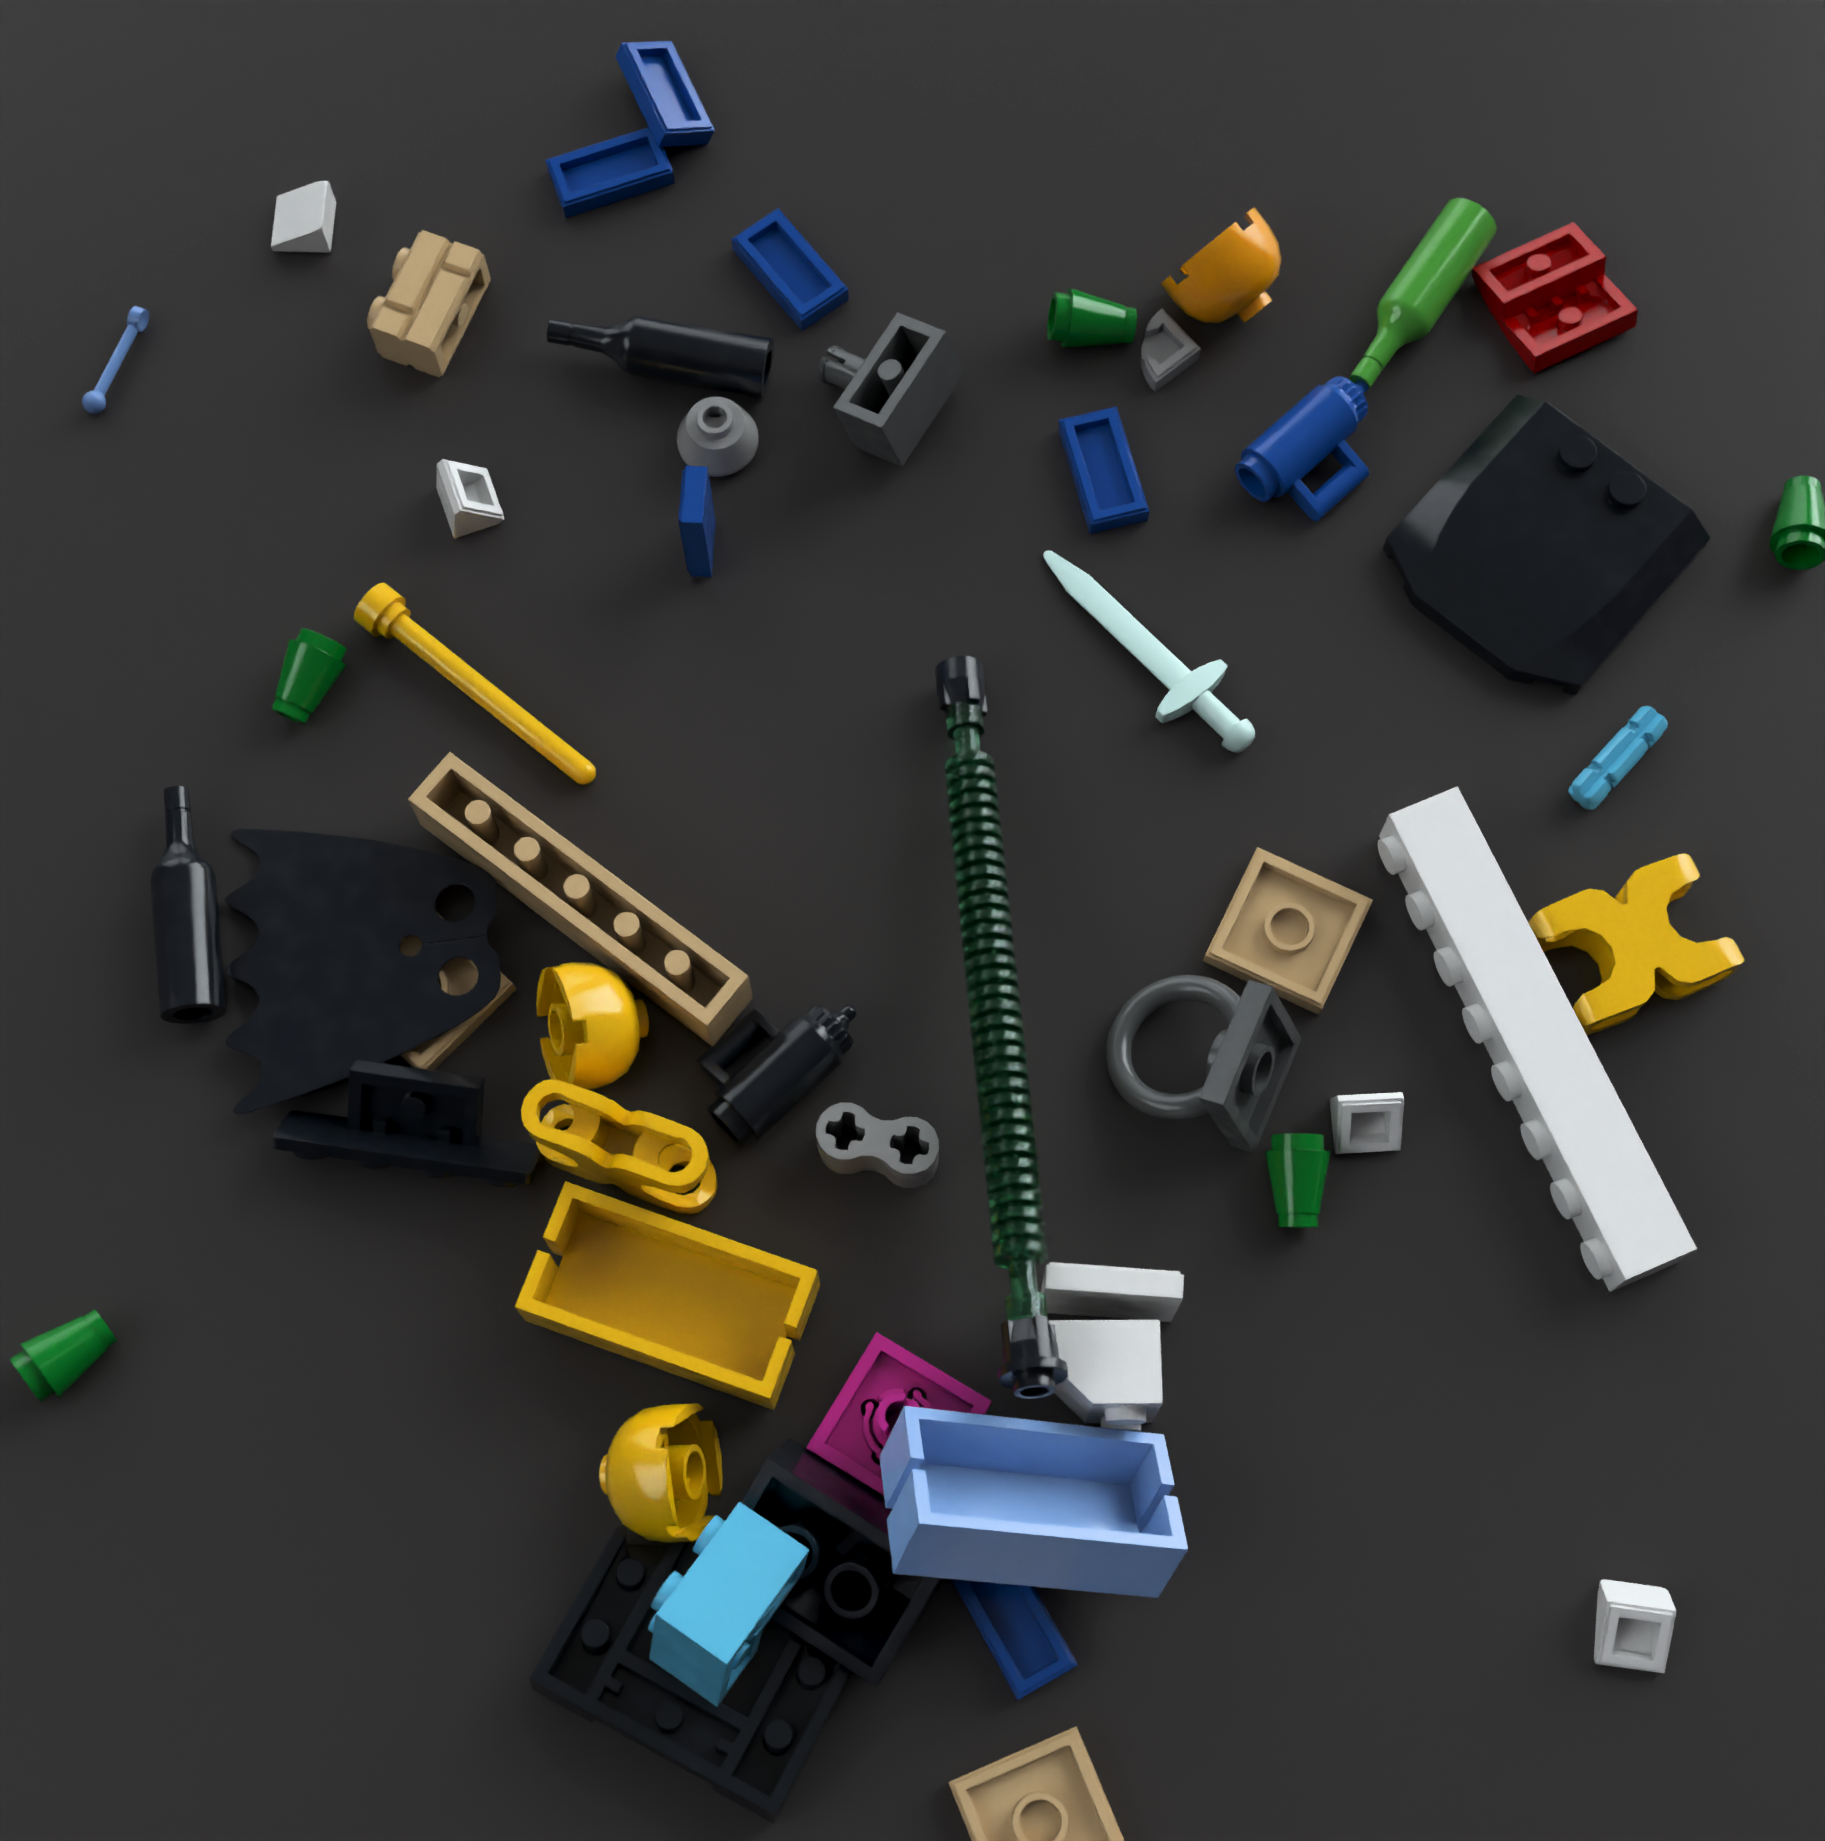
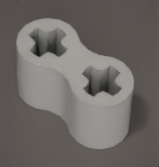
(877, 1145)

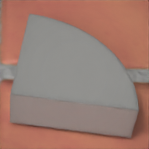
(1166, 350)

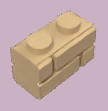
(428, 302)

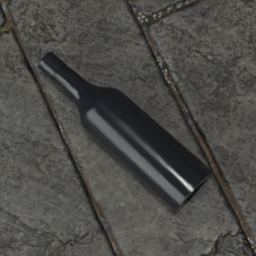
(677, 352)
(186, 922)

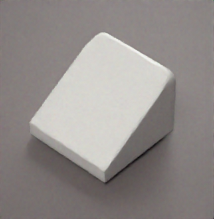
(304, 219)
(1633, 1626)

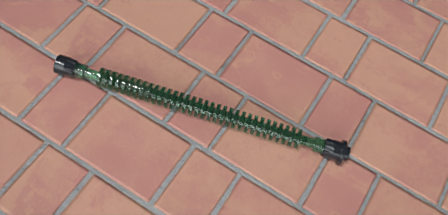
(997, 1033)

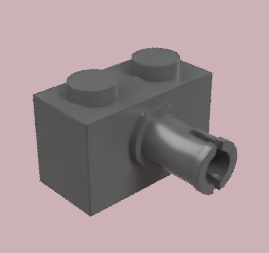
(895, 389)

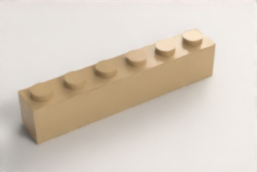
(582, 899)

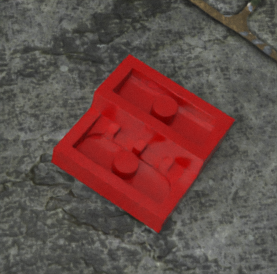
(1554, 297)

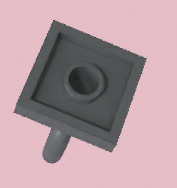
(1242, 1067)

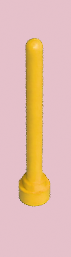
(384, 613)

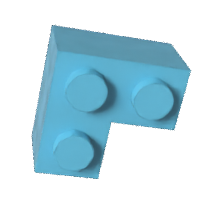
(717, 1611)

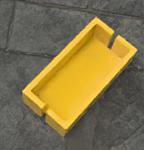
(669, 1295)

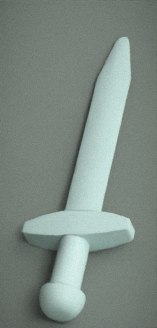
(1187, 688)

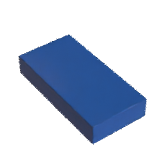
(664, 93)
(609, 172)
(790, 269)
(1103, 470)
(697, 520)
(1017, 1633)

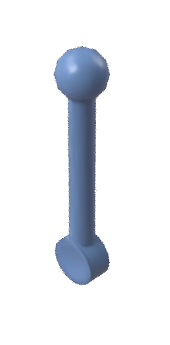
(137, 321)

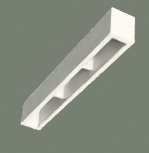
(1534, 1041)

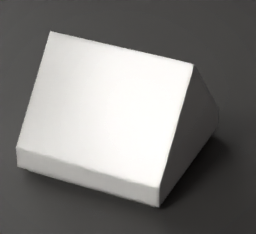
(467, 497)
(1367, 1122)

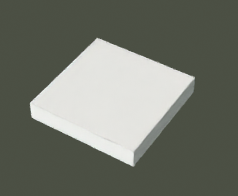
(1112, 1291)

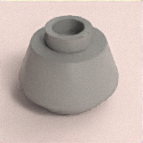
(717, 436)

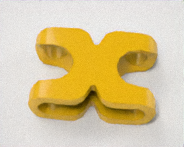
(1635, 943)
(620, 1146)

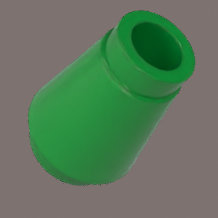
(1088, 320)
(1800, 525)
(307, 674)
(1297, 1177)
(62, 1355)

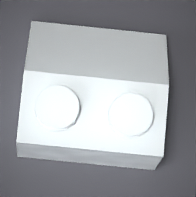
(1111, 1370)

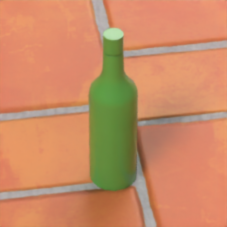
(1427, 282)

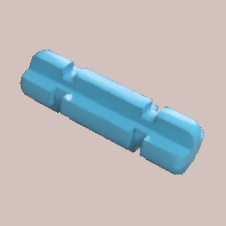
(1618, 757)

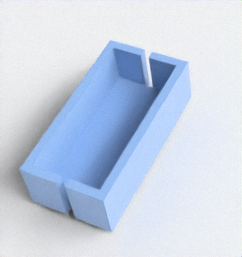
(1030, 1503)

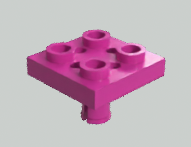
(886, 1377)

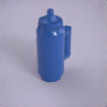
(1303, 440)

